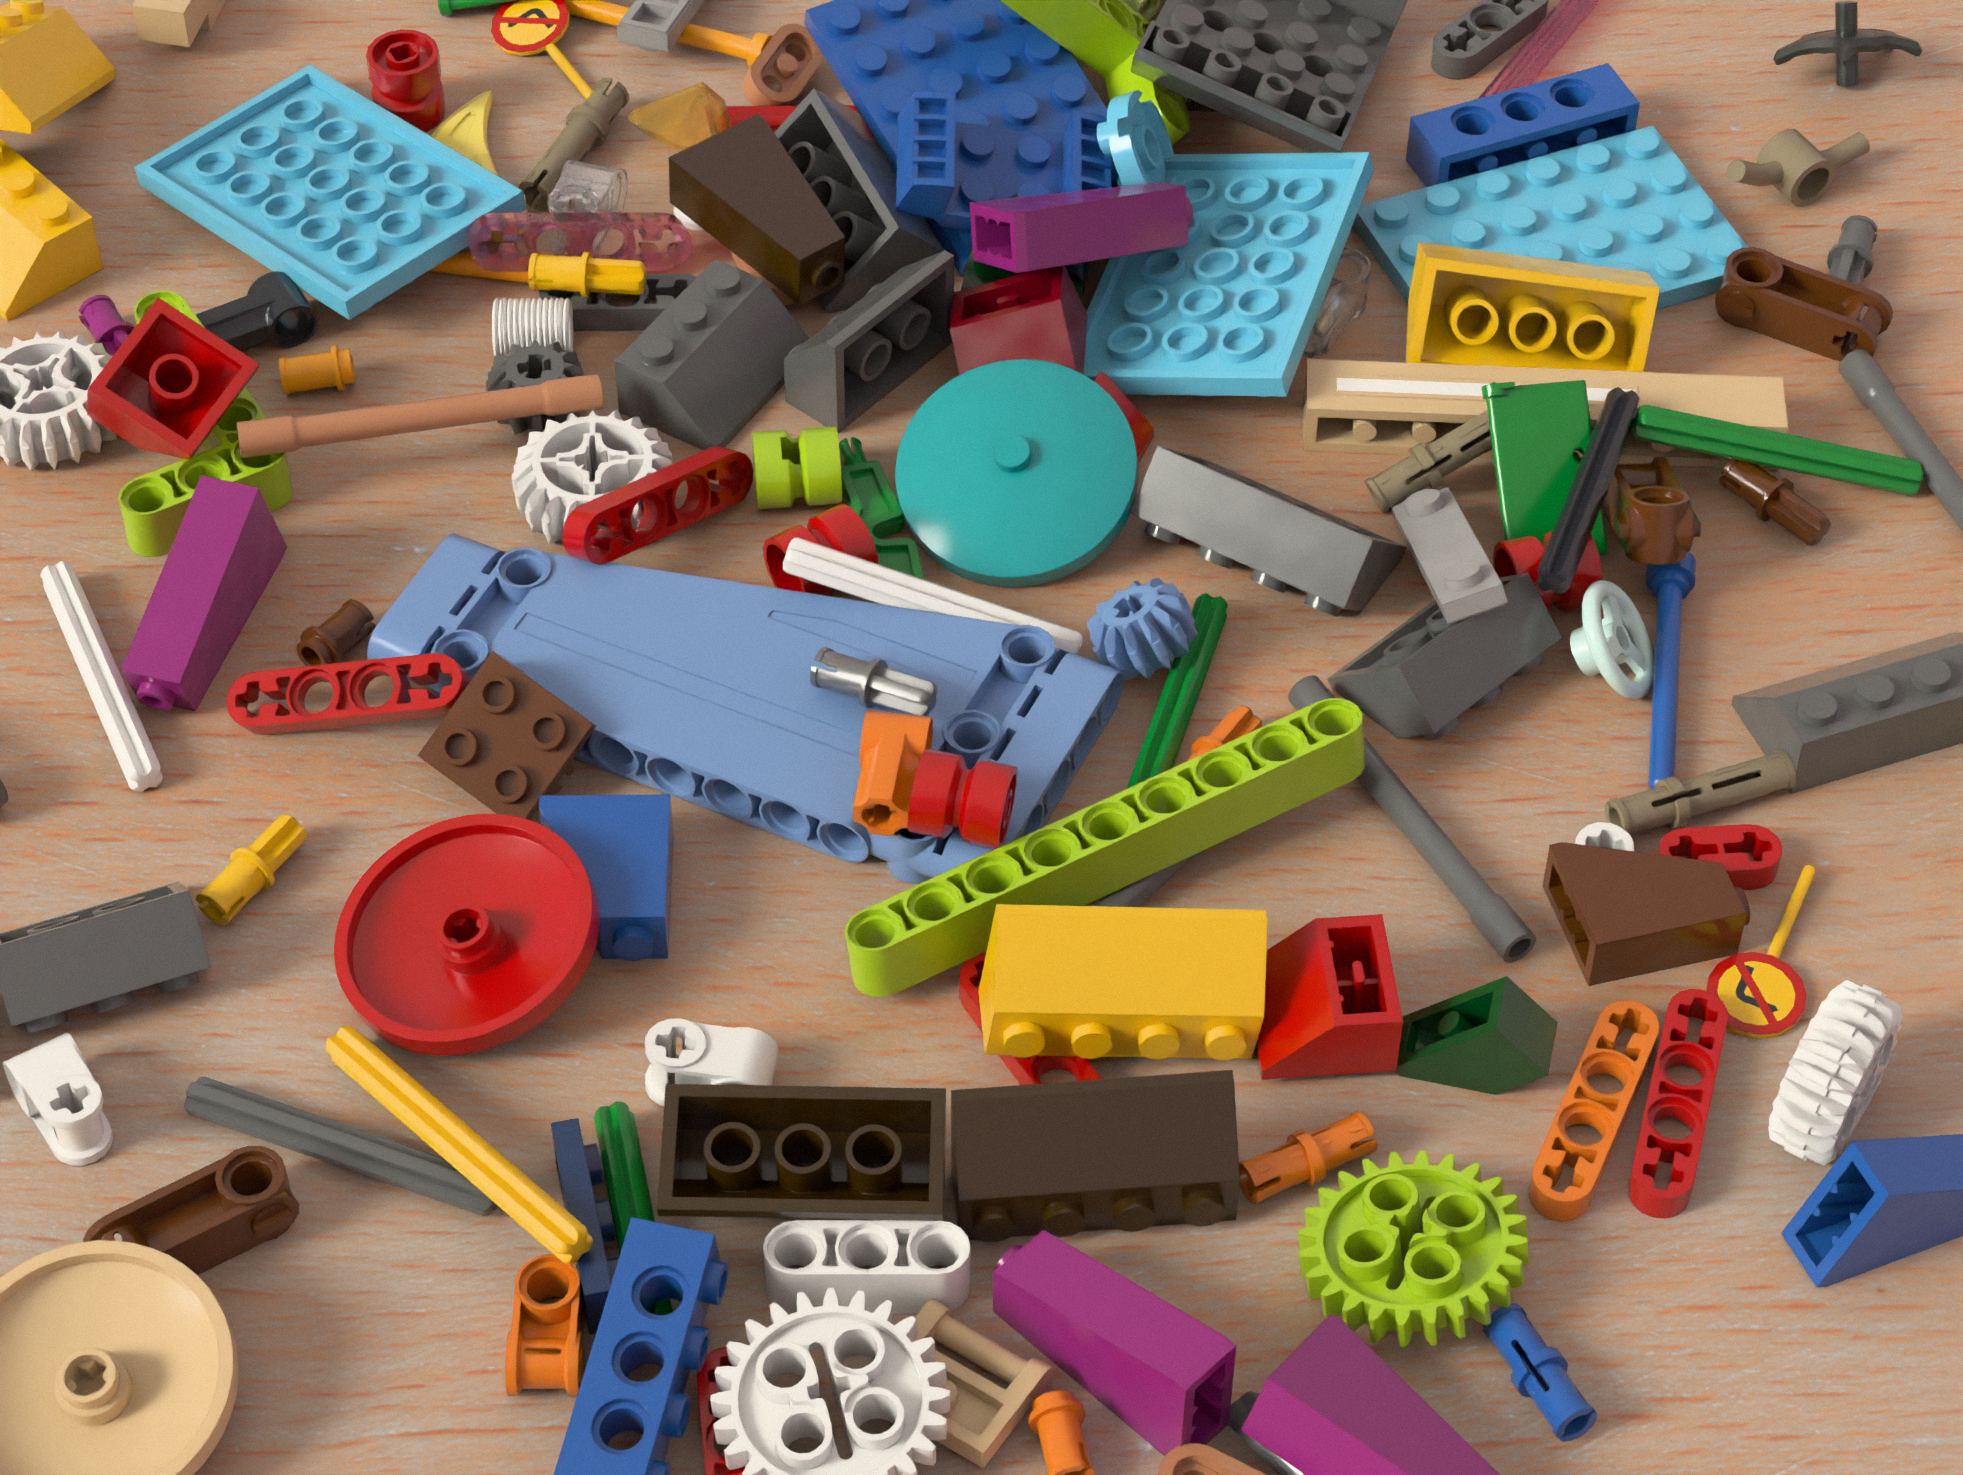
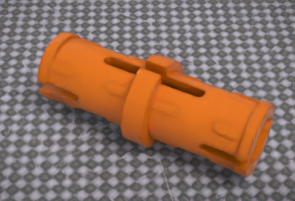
(1306, 1157)

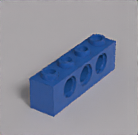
(1520, 124)
(653, 1265)

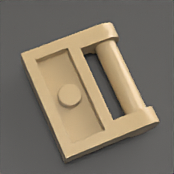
(979, 1409)

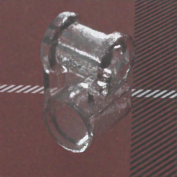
(586, 189)

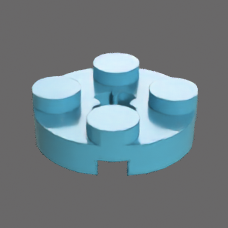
(1136, 140)

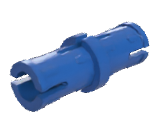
(1540, 1373)

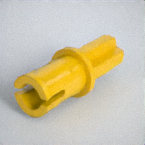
(586, 274)
(250, 870)

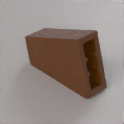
(1642, 910)

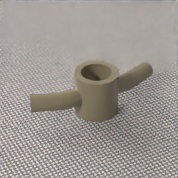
(1797, 165)

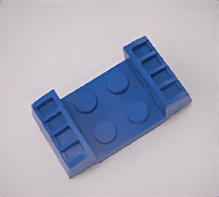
(957, 163)

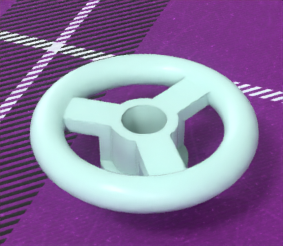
(1607, 642)

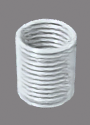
(528, 319)

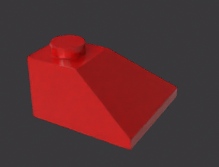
(168, 383)

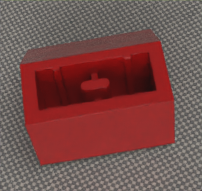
(1330, 1001)

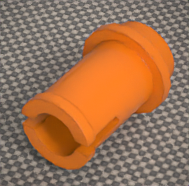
(1058, 1423)

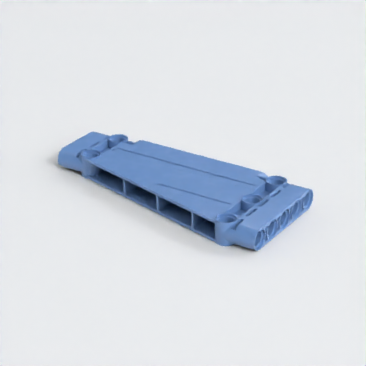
(713, 694)

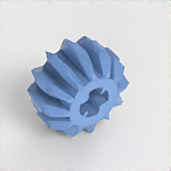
(1142, 628)

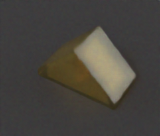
(683, 117)

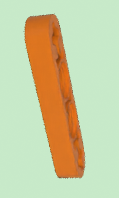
(1589, 1107)

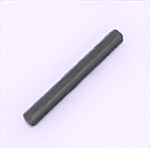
(334, 1143)

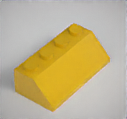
(44, 65)
(43, 237)
(1526, 311)
(1124, 982)

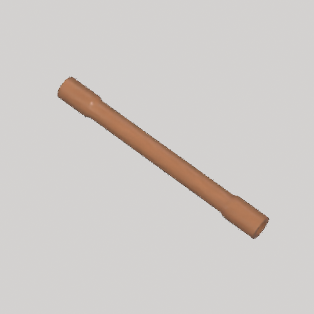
(290, 433)

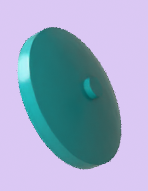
(1017, 473)

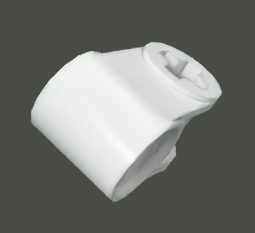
(708, 1056)
(61, 1100)

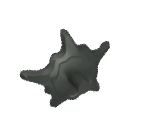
(1846, 43)

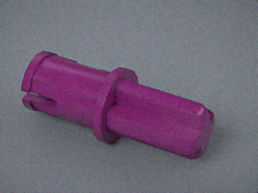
(105, 322)

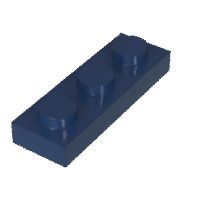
(577, 1172)

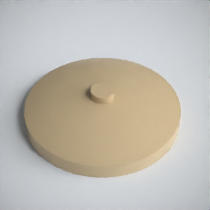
(111, 1364)

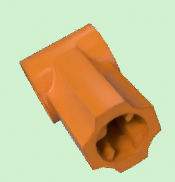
(888, 764)

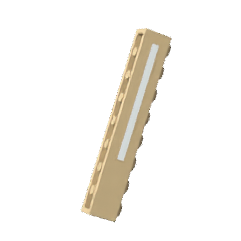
(1402, 404)

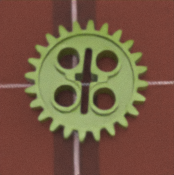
(1452, 1271)

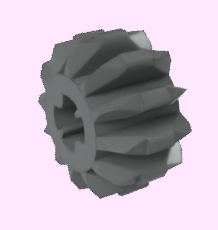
(532, 367)

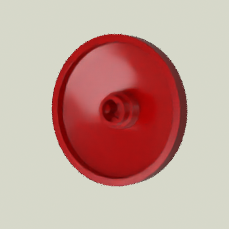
(466, 934)

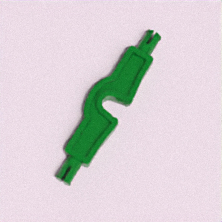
(872, 498)

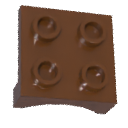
(507, 739)

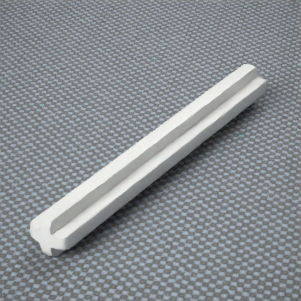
(903, 590)
(101, 677)

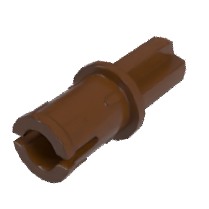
(1775, 500)

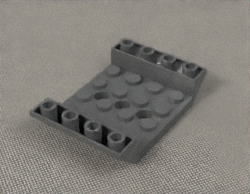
(1272, 62)

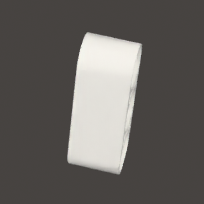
(896, 1248)

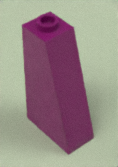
(1079, 225)
(203, 594)
(1118, 1341)
(1348, 1413)

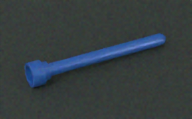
(1670, 586)

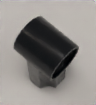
(270, 312)

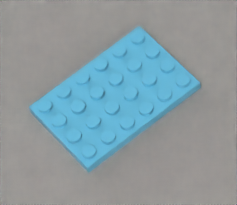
(328, 190)
(1591, 204)
(1244, 290)

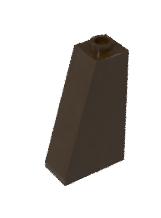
(760, 208)

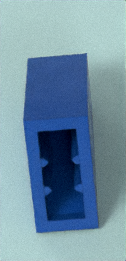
(629, 860)
(1880, 1206)

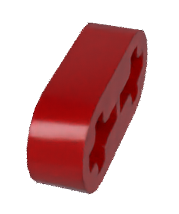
(1726, 846)

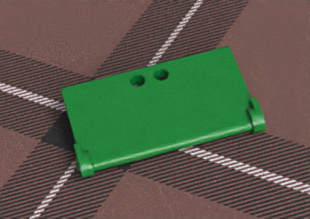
(1534, 454)

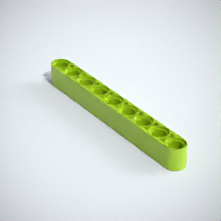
(1108, 844)

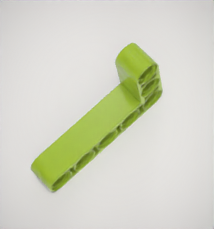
(1106, 39)
(158, 500)

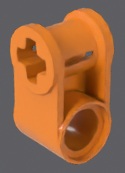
(546, 1339)

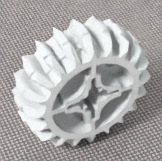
(47, 399)
(559, 467)
(1835, 1072)

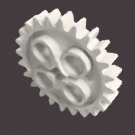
(896, 1386)

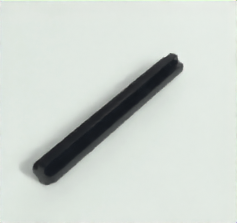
(1587, 491)

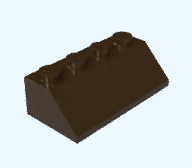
(803, 1152)
(1095, 1155)

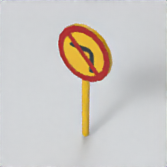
(536, 26)
(1760, 989)

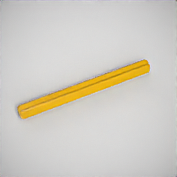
(460, 1145)

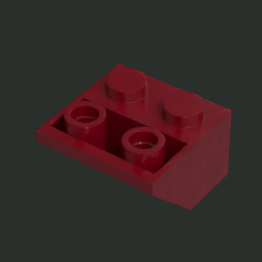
(1020, 318)

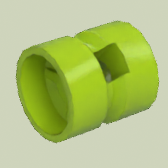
(797, 467)

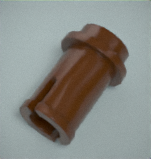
(335, 635)

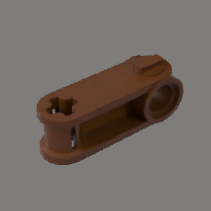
(1799, 304)
(1651, 513)
(210, 1211)

